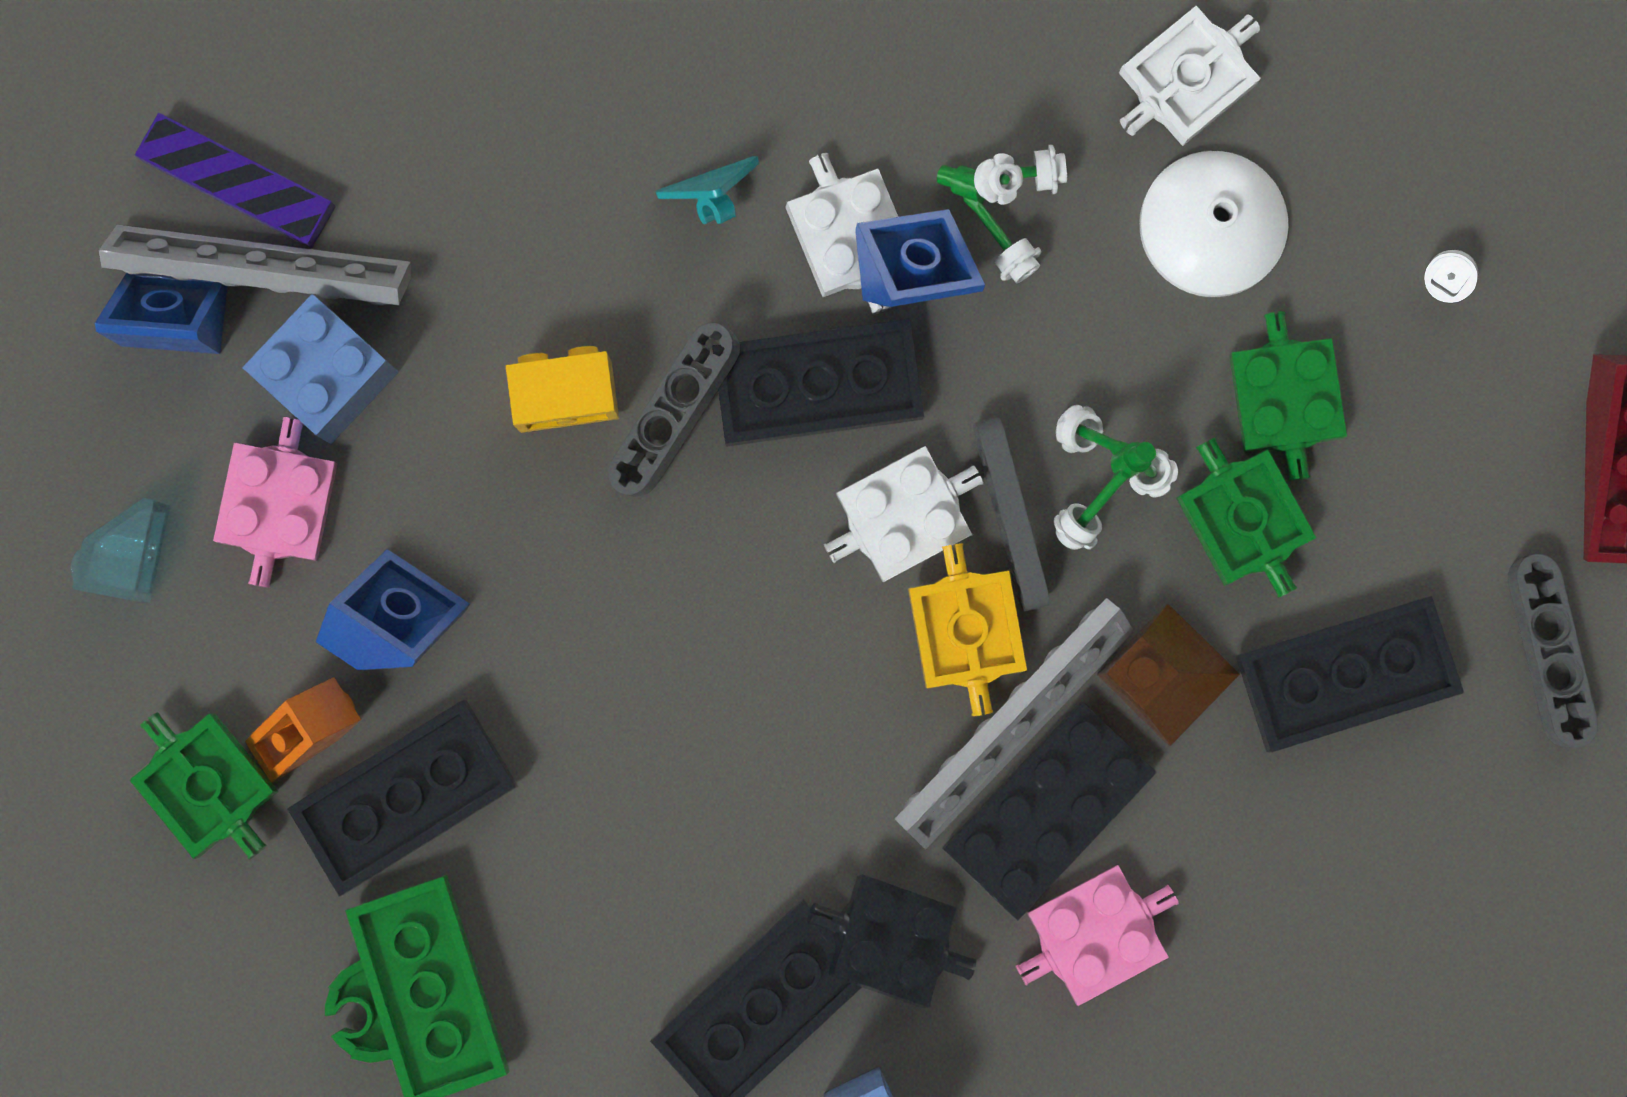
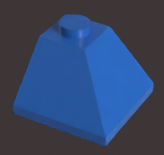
(388, 616)

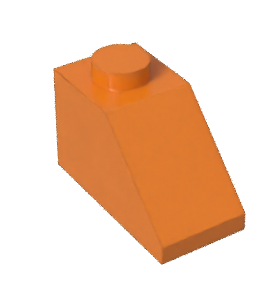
(302, 728)

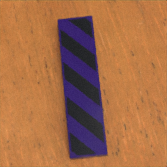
(235, 180)

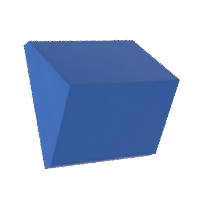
(914, 259)
(165, 314)

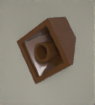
(1168, 674)

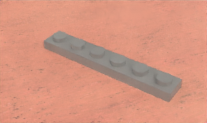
(256, 265)
(1015, 723)

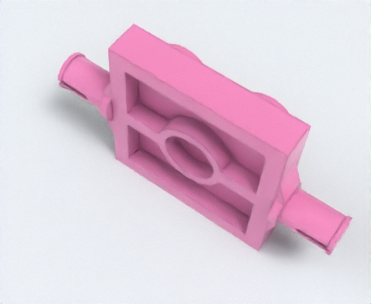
(275, 502)
(1097, 935)

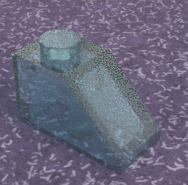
(123, 553)

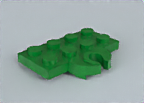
(418, 994)

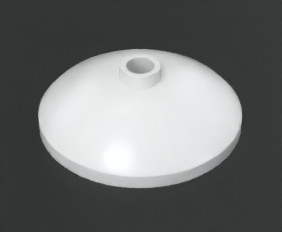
(1196, 248)

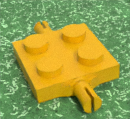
(967, 629)

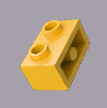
(562, 389)

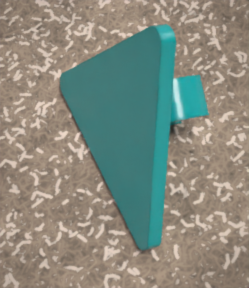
(711, 190)

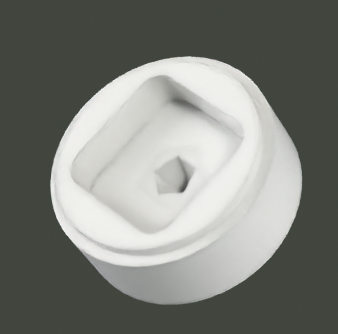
(1451, 276)

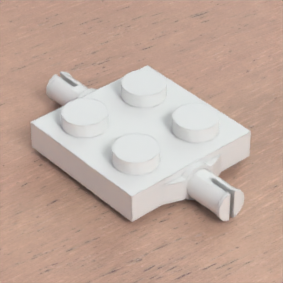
(1189, 75)
(828, 221)
(903, 514)

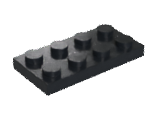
(821, 383)
(1349, 674)
(402, 797)
(1049, 810)
(756, 1009)

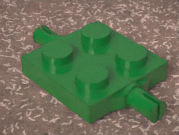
(1287, 395)
(1246, 517)
(203, 785)

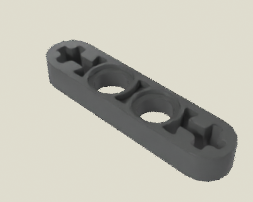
(680, 415)
(1011, 514)
(1561, 648)

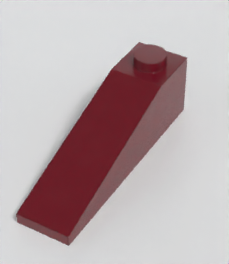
(1606, 461)

